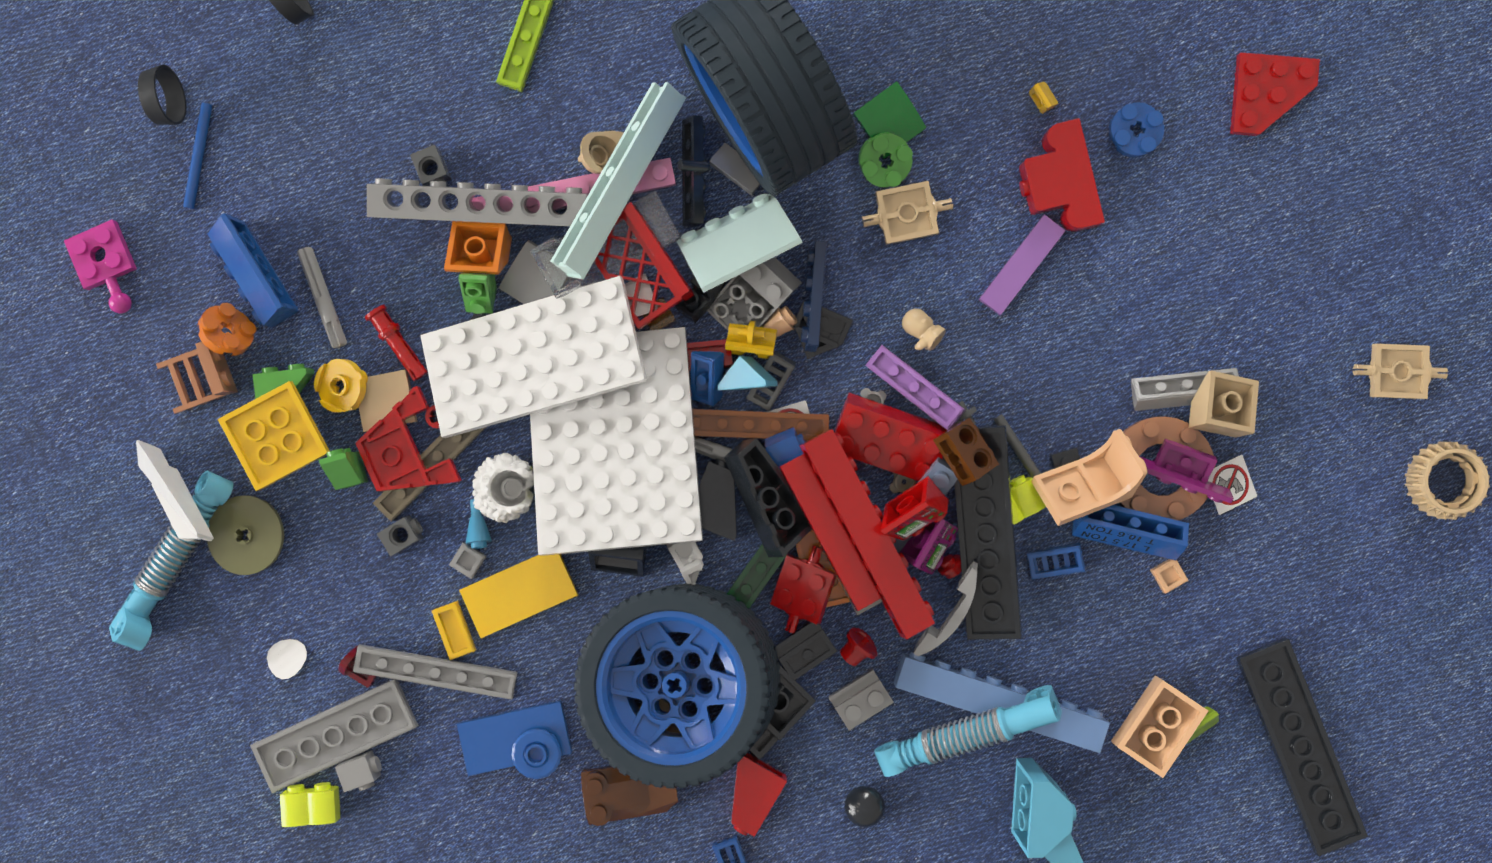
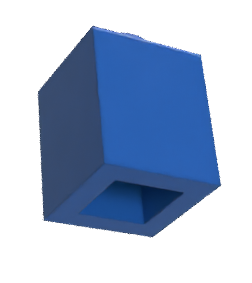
(784, 446)

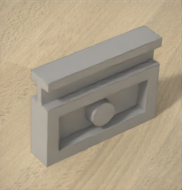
(860, 699)

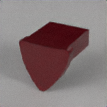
(346, 668)

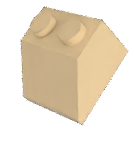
(1225, 405)

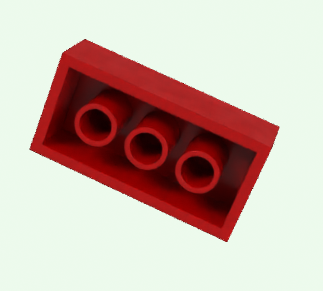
(888, 437)

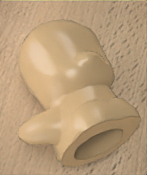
(921, 326)

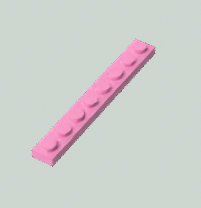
(656, 176)

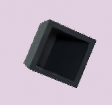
(620, 561)

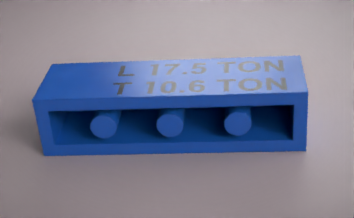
(1134, 531)

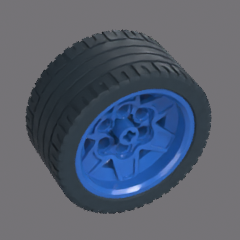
(766, 87)
(638, 738)

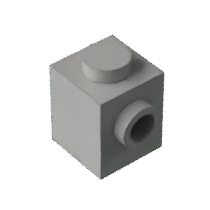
(359, 771)

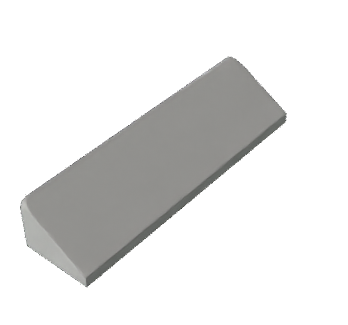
(1169, 390)

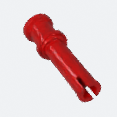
(390, 333)

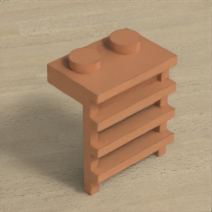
(215, 370)

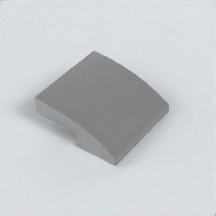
(524, 278)

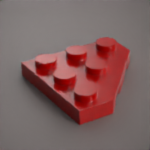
(1268, 88)

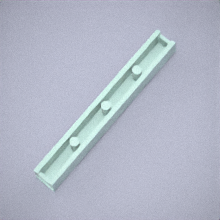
(618, 180)

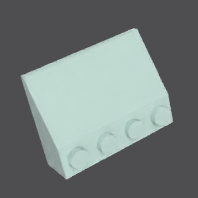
(738, 241)

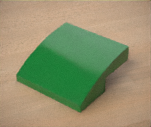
(890, 113)

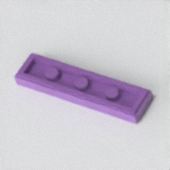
(1021, 265)
(915, 387)

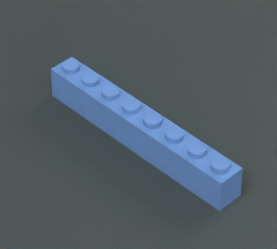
(977, 695)

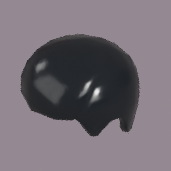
(864, 806)

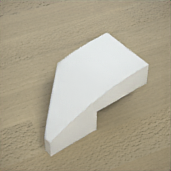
(688, 559)

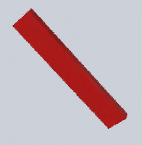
(830, 532)

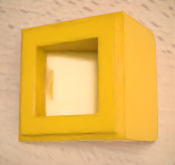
(1043, 97)

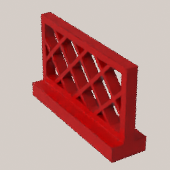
(659, 258)

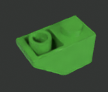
(478, 292)
(272, 378)
(344, 468)

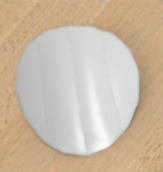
(286, 658)

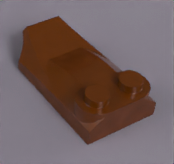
(616, 797)

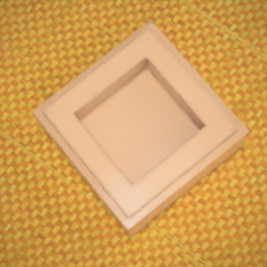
(1169, 575)

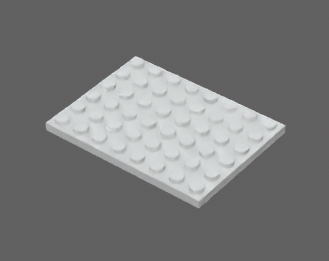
(621, 461)

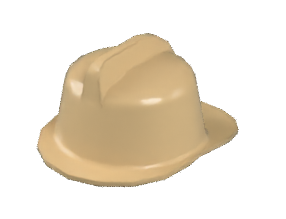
(597, 149)

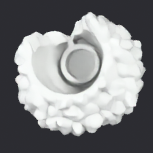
(503, 487)

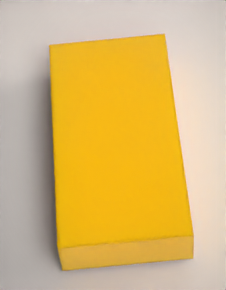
(453, 630)

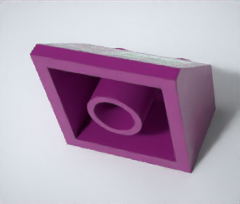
(928, 547)

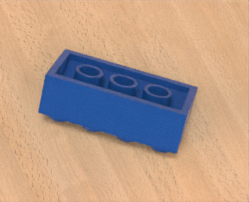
(251, 270)

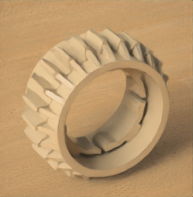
(1475, 480)

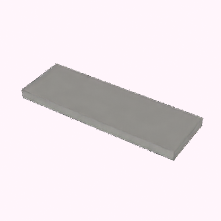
(334, 735)

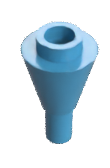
(477, 531)

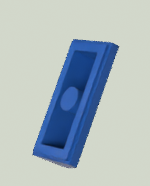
(706, 373)

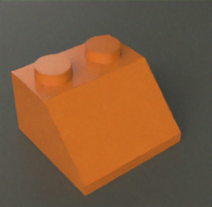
(478, 247)

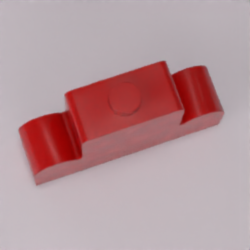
(1063, 178)

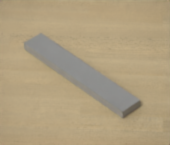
(435, 671)

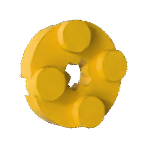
(354, 385)

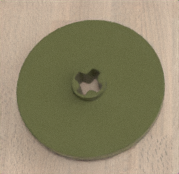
(264, 535)

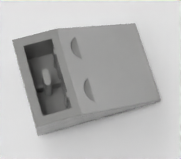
(754, 294)

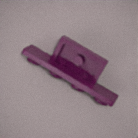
(1187, 468)

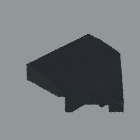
(832, 330)

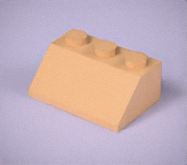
(1159, 726)

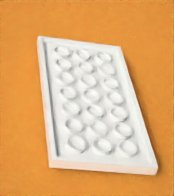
(533, 357)

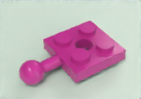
(115, 264)

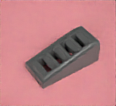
(782, 360)

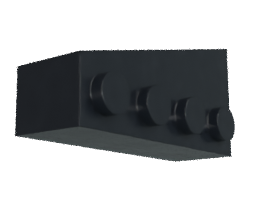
(767, 498)

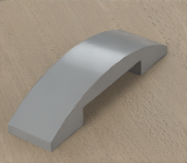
(932, 636)

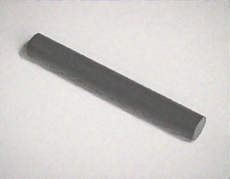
(1017, 447)

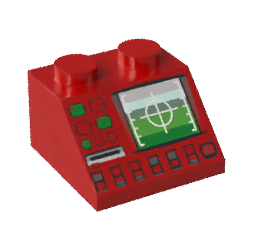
(914, 510)

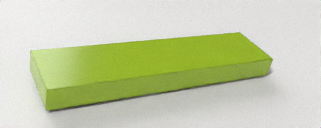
(524, 43)

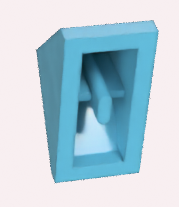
(746, 374)

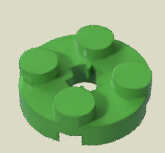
(899, 154)

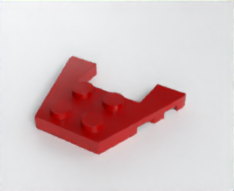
(393, 455)

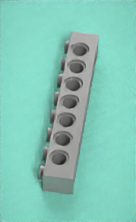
(381, 206)

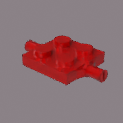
(803, 589)

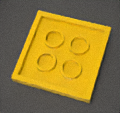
(274, 435)

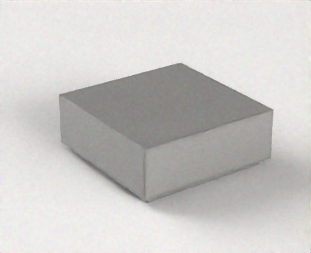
(467, 560)

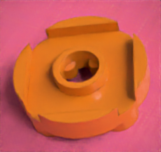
(226, 316)

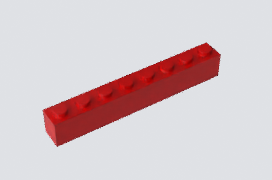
(863, 525)

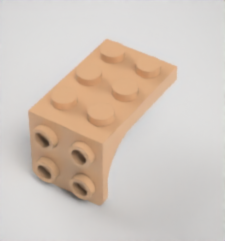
(1092, 482)

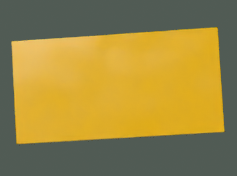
(518, 593)

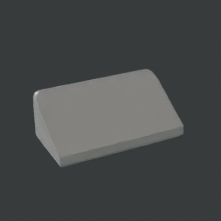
(732, 166)

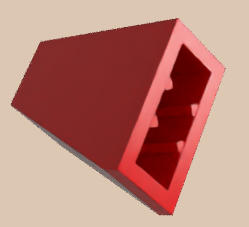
(754, 793)

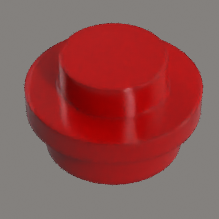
(950, 566)

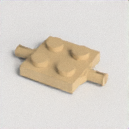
(907, 212)
(1400, 371)

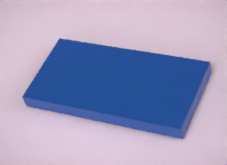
(490, 739)

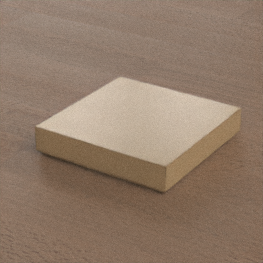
(381, 395)

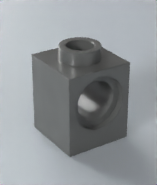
(426, 157)
(390, 538)

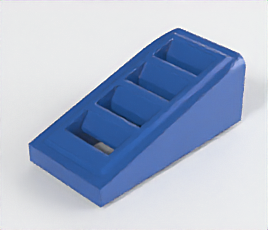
(1067, 569)

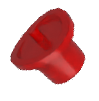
(858, 647)

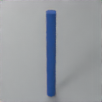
(197, 155)

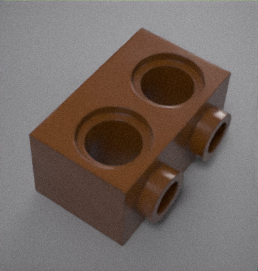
(962, 453)

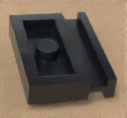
(804, 650)

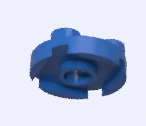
(1149, 120)

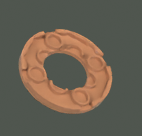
(1154, 431)

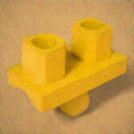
(751, 340)

